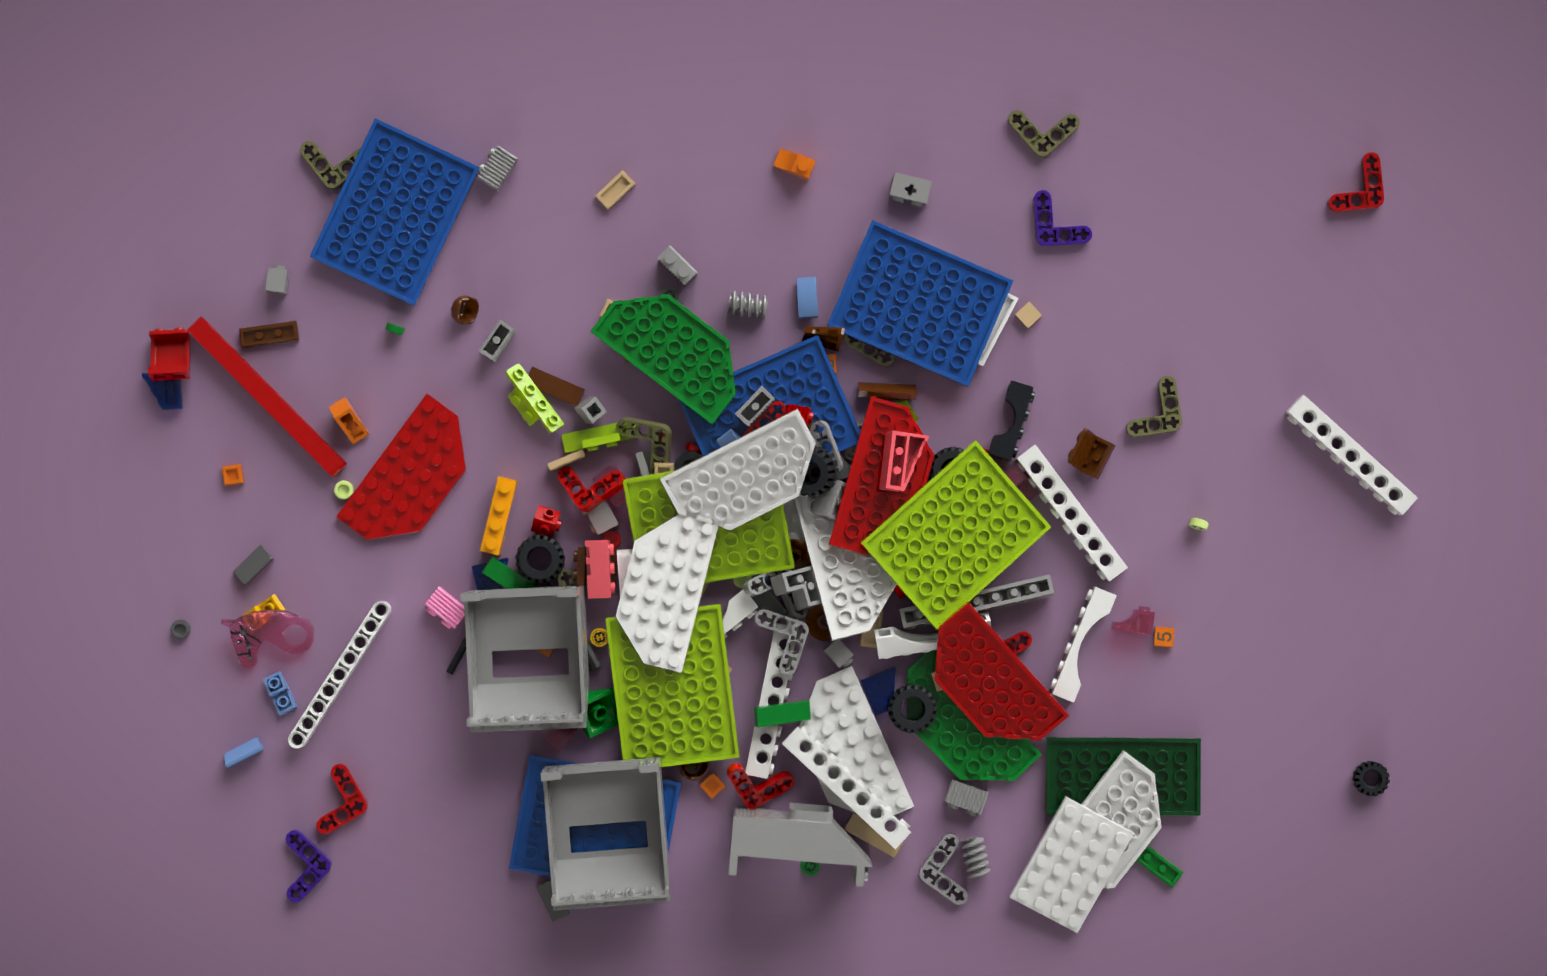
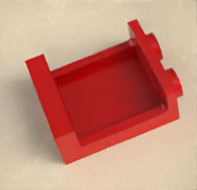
(170, 354)

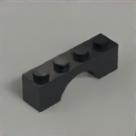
(1019, 397)

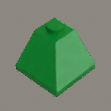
(600, 712)

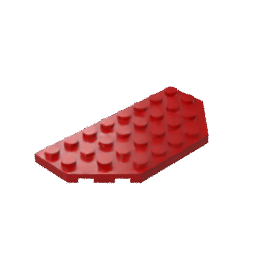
(409, 475)
(862, 502)
(991, 680)

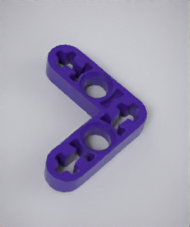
(1048, 227)
(312, 869)

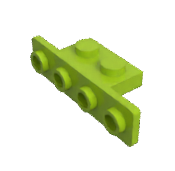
(530, 400)
(593, 438)

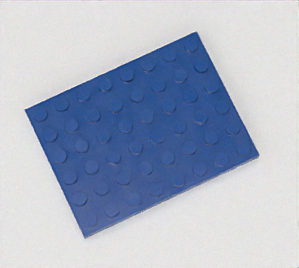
(394, 212)
(920, 303)
(795, 377)
(531, 841)

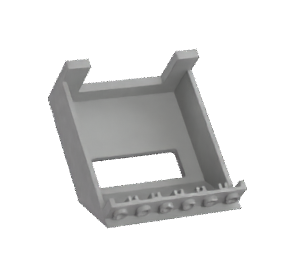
(526, 622)
(606, 795)
(799, 834)

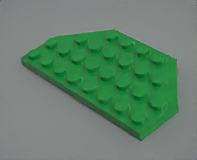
(672, 350)
(959, 741)

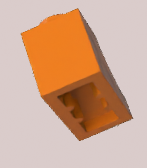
(794, 164)
(348, 420)

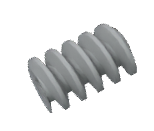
(747, 304)
(976, 857)

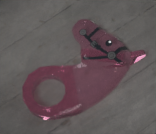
(265, 625)

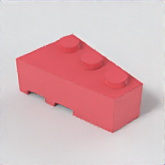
(899, 459)
(599, 569)

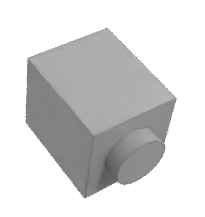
(277, 279)
(590, 410)
(839, 653)

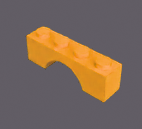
(498, 515)

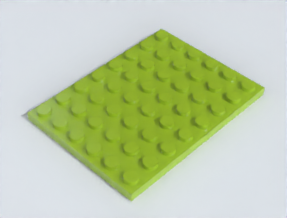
(956, 534)
(746, 550)
(672, 712)

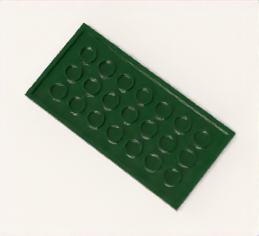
(1079, 763)

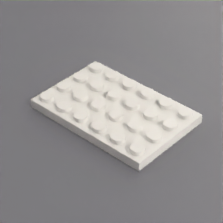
(1071, 864)

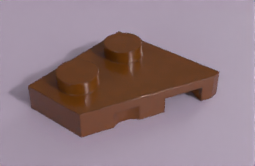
(829, 336)

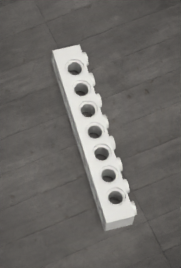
(1405, 497)
(1116, 564)
(754, 767)
(893, 837)

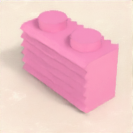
(446, 607)

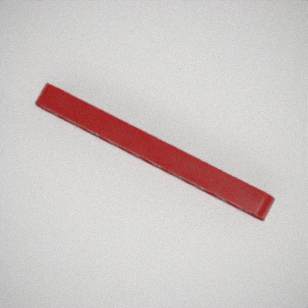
(267, 396)

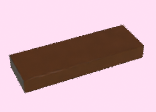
(269, 334)
(556, 387)
(887, 391)

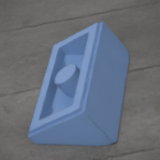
(243, 752)

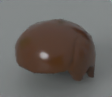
(464, 309)
(694, 770)

